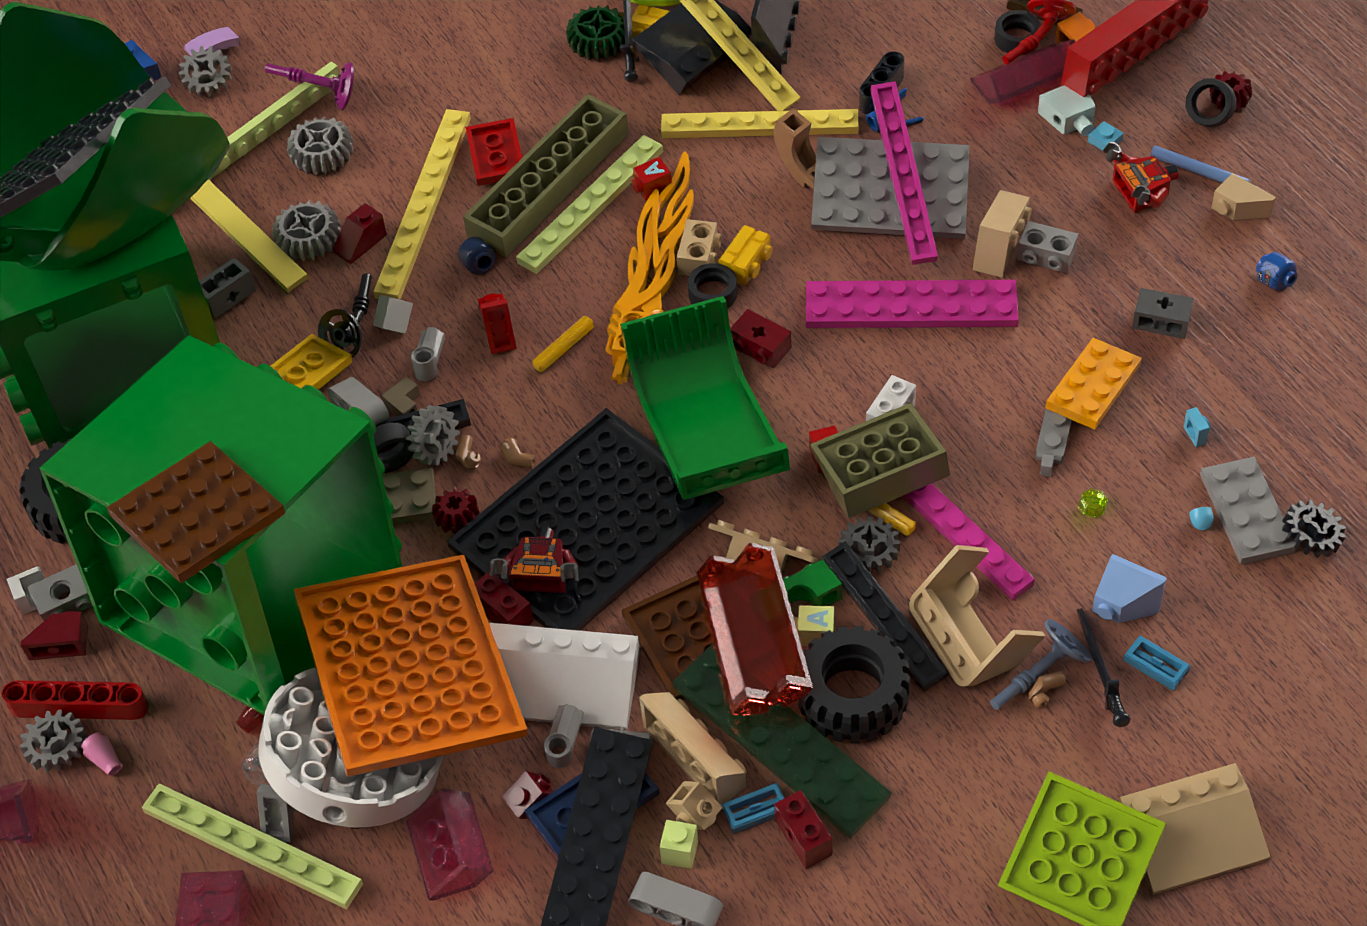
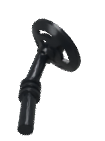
(344, 332)

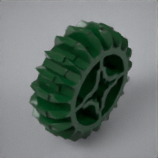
(596, 32)

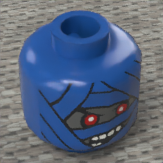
(1276, 271)

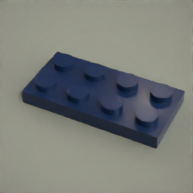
(553, 812)

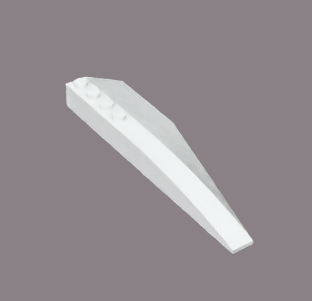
(570, 668)

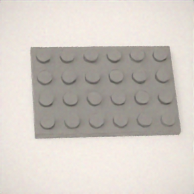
(858, 194)

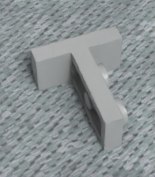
(275, 814)

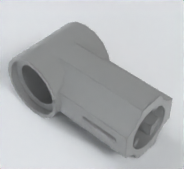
(427, 354)
(563, 734)

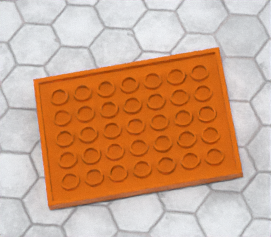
(408, 665)

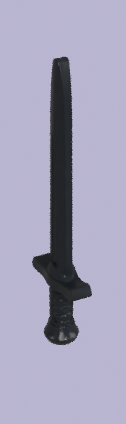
(628, 49)
(1111, 687)

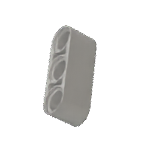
(354, 394)
(674, 902)

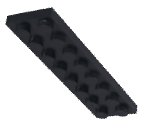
(598, 830)

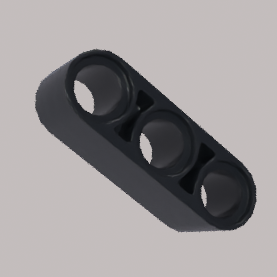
(887, 70)

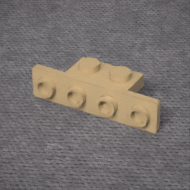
(741, 540)

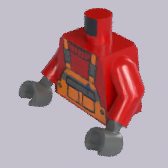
(1139, 179)

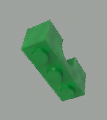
(814, 584)

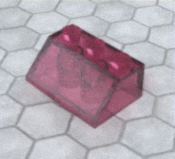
(449, 844)

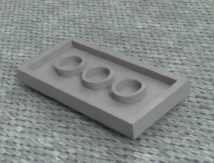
(1247, 510)

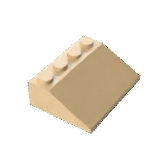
(1207, 828)

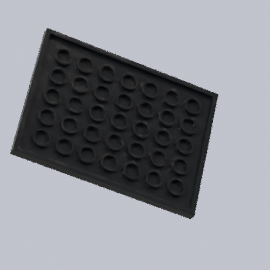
(71, 149)
(609, 506)

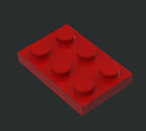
(493, 149)

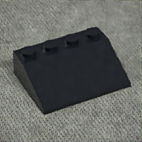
(772, 29)
(682, 47)

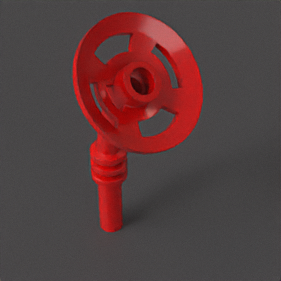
(1050, 14)

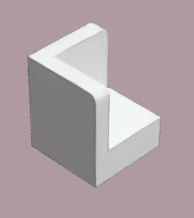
(392, 314)
(20, 592)

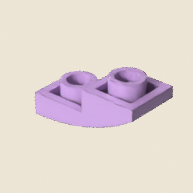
(218, 39)

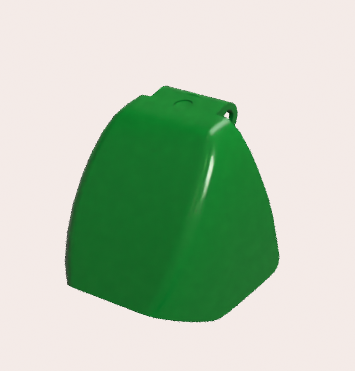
(155, 160)

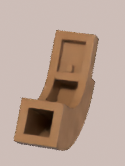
(794, 147)

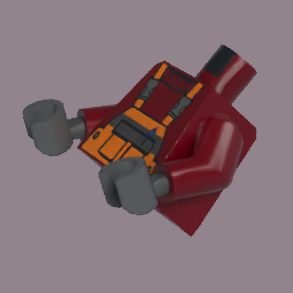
(537, 564)

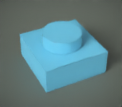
(1104, 134)
(1196, 427)

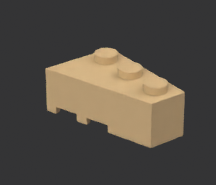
(1000, 232)

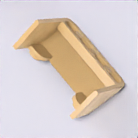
(955, 630)

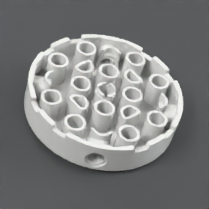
(307, 769)

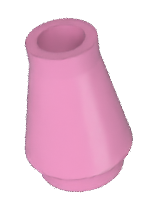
(101, 753)

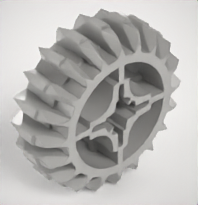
(320, 145)
(306, 230)

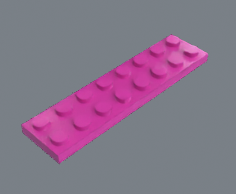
(911, 304)

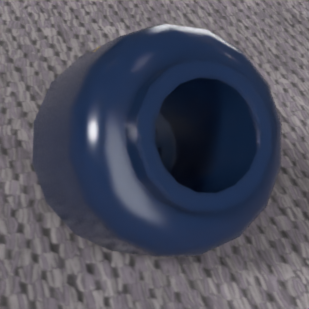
(476, 255)

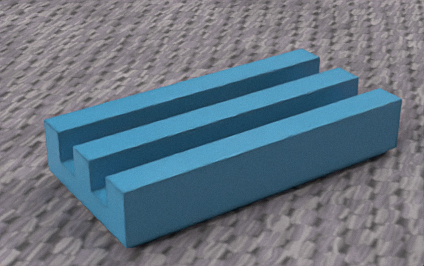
(1153, 666)
(736, 819)

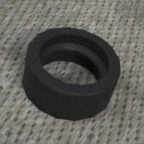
(1012, 20)
(1224, 116)
(712, 272)
(397, 456)

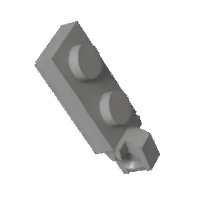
(1052, 441)

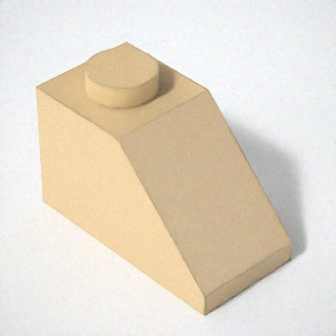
(1242, 200)

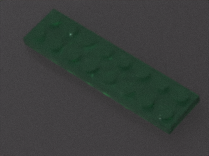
(788, 749)

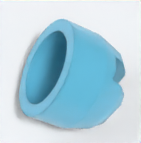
(1201, 517)

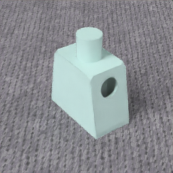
(1067, 110)

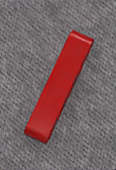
(88, 702)

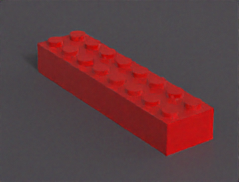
(1125, 41)

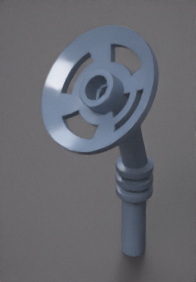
(1063, 645)

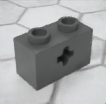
(227, 287)
(1162, 313)

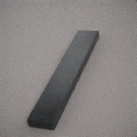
(885, 615)

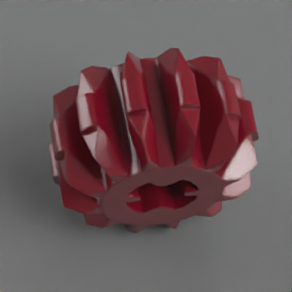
(1240, 86)
(454, 510)

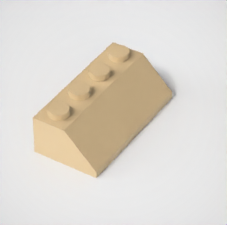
(692, 746)

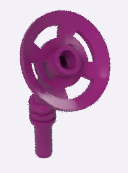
(340, 85)

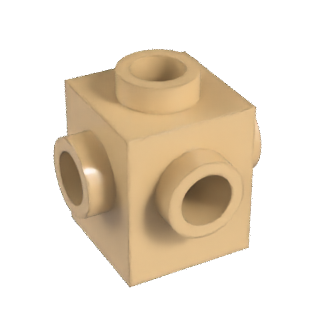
(694, 804)

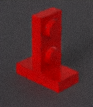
(497, 323)

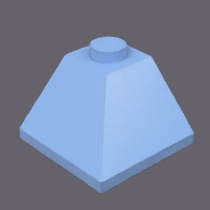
(1128, 591)

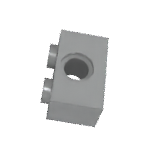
(47, 591)

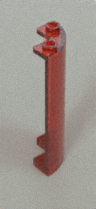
(754, 630)

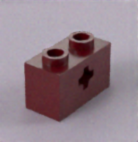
(761, 338)
(502, 602)
(803, 829)

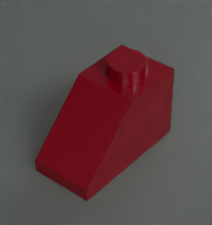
(359, 233)
(57, 637)

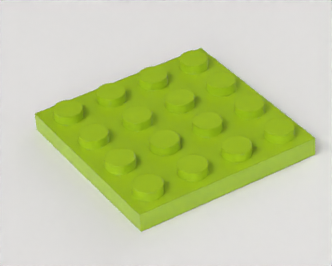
(1081, 854)

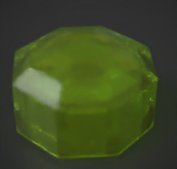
(1093, 502)

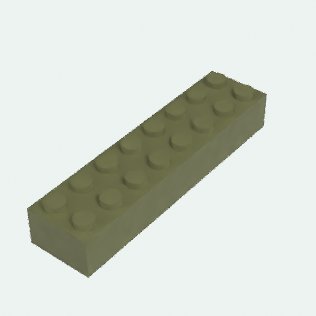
(546, 175)

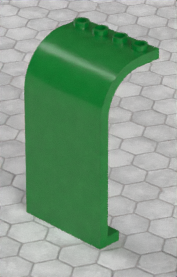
(700, 399)

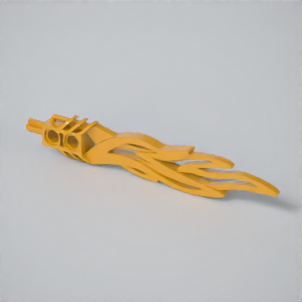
(637, 301)

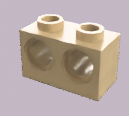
(697, 245)

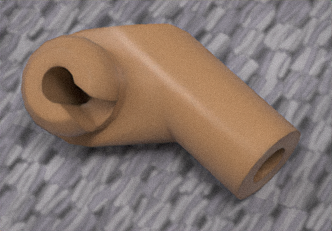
(464, 455)
(514, 456)
(1041, 687)

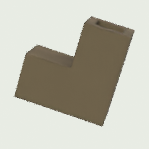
(401, 396)

